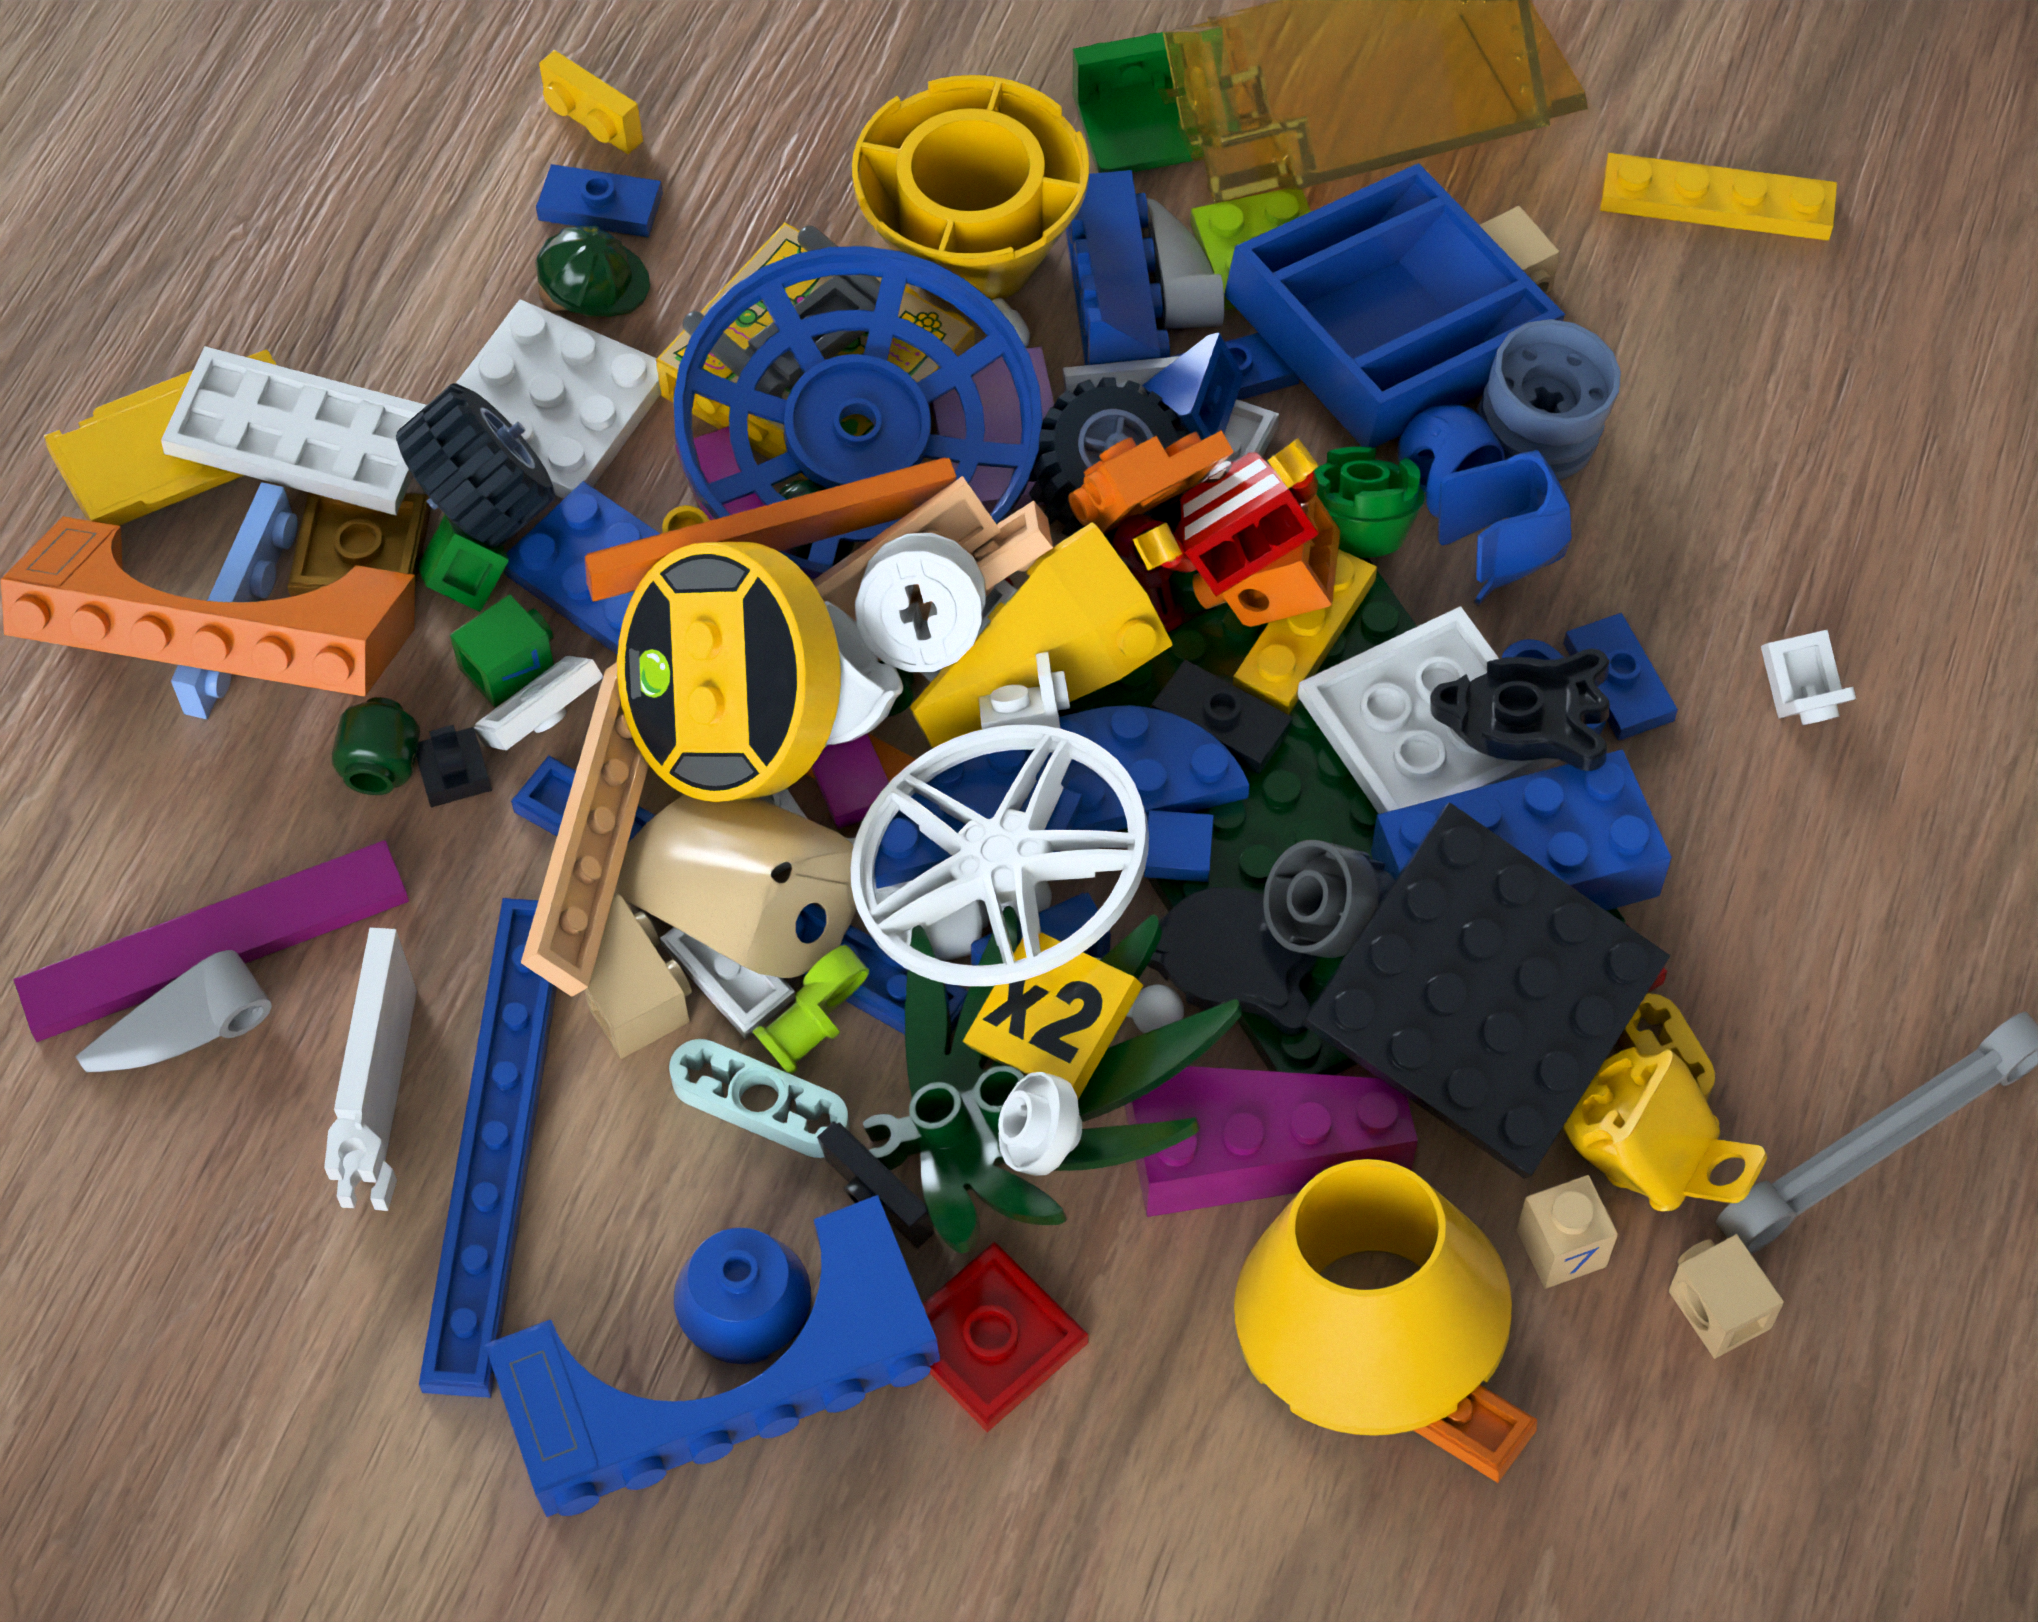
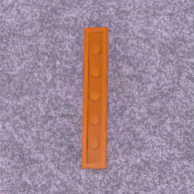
(778, 524)

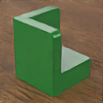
(461, 565)

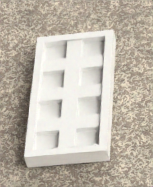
(292, 430)

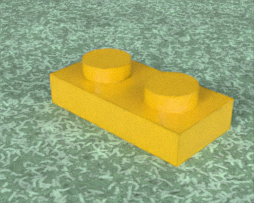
(590, 102)

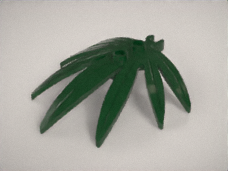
(960, 1103)

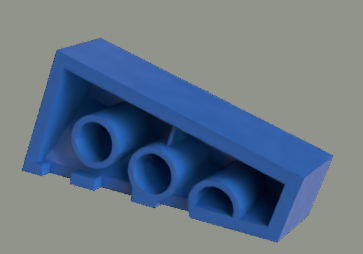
(1111, 274)

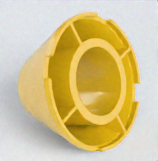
(972, 178)
(1375, 1355)

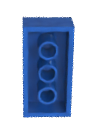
(1571, 821)

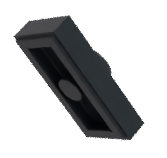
(1234, 717)
(871, 1178)

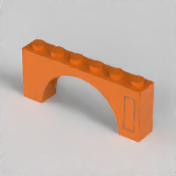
(329, 639)

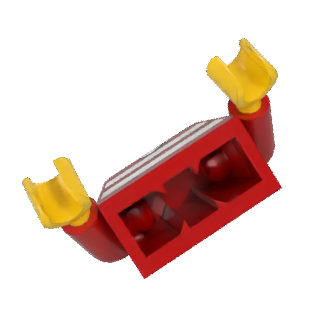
(1238, 519)

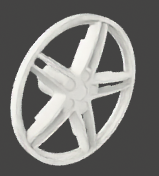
(1000, 857)

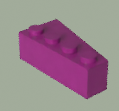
(1265, 1133)

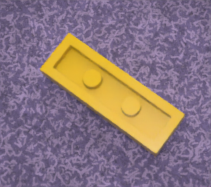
(1298, 645)

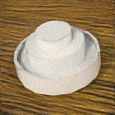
(1039, 1124)

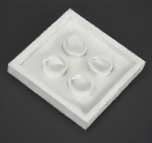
(566, 388)
(1382, 722)

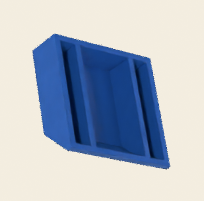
(1385, 302)

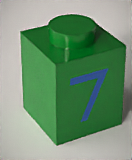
(503, 649)

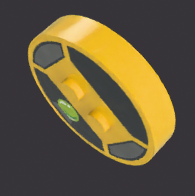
(728, 671)

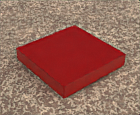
(998, 1336)

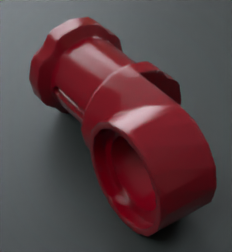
(1153, 581)

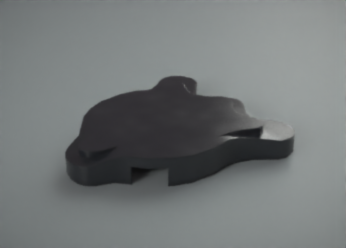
(1531, 709)
(1223, 950)

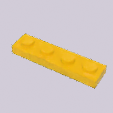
(1718, 196)

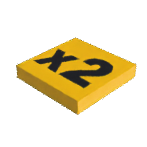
(1055, 1019)

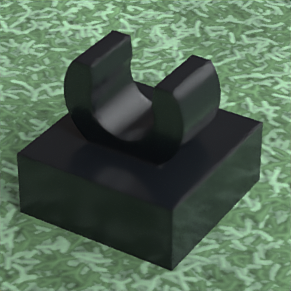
(452, 765)

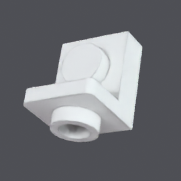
(1027, 705)

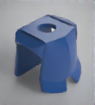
(1513, 489)

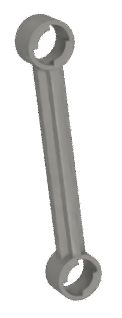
(1771, 1208)

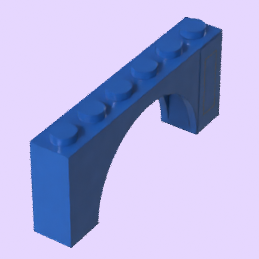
(595, 1439)

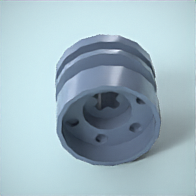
(1551, 393)

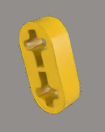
(1675, 1036)

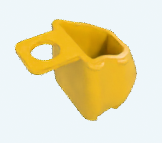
(1656, 1133)

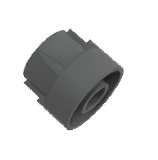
(1322, 897)

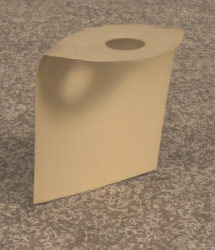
(711, 878)

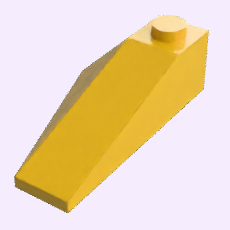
(1075, 607)

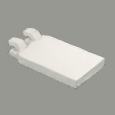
(372, 1072)

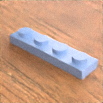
(245, 577)

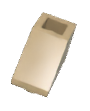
(631, 986)

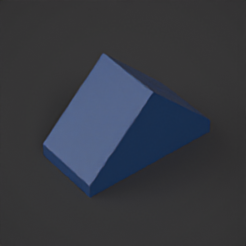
(1200, 387)

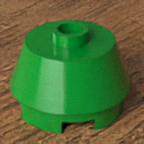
(1369, 499)

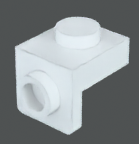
(1805, 677)

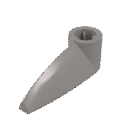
(1188, 285)
(198, 1006)

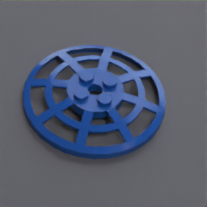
(854, 386)

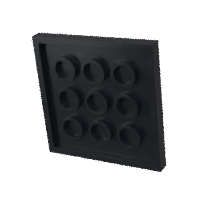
(1486, 990)

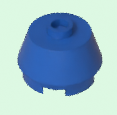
(742, 1295)

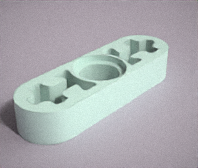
(708, 1095)

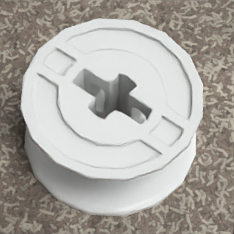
(895, 627)

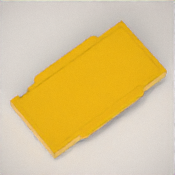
(119, 460)

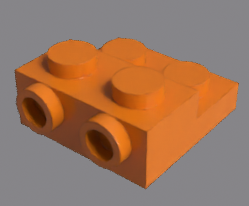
(1143, 476)

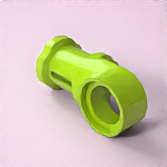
(806, 1021)

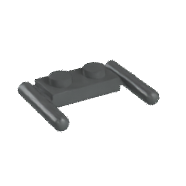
(838, 293)

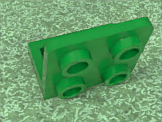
(1121, 104)

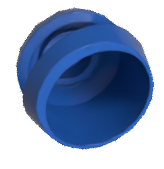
(1446, 442)

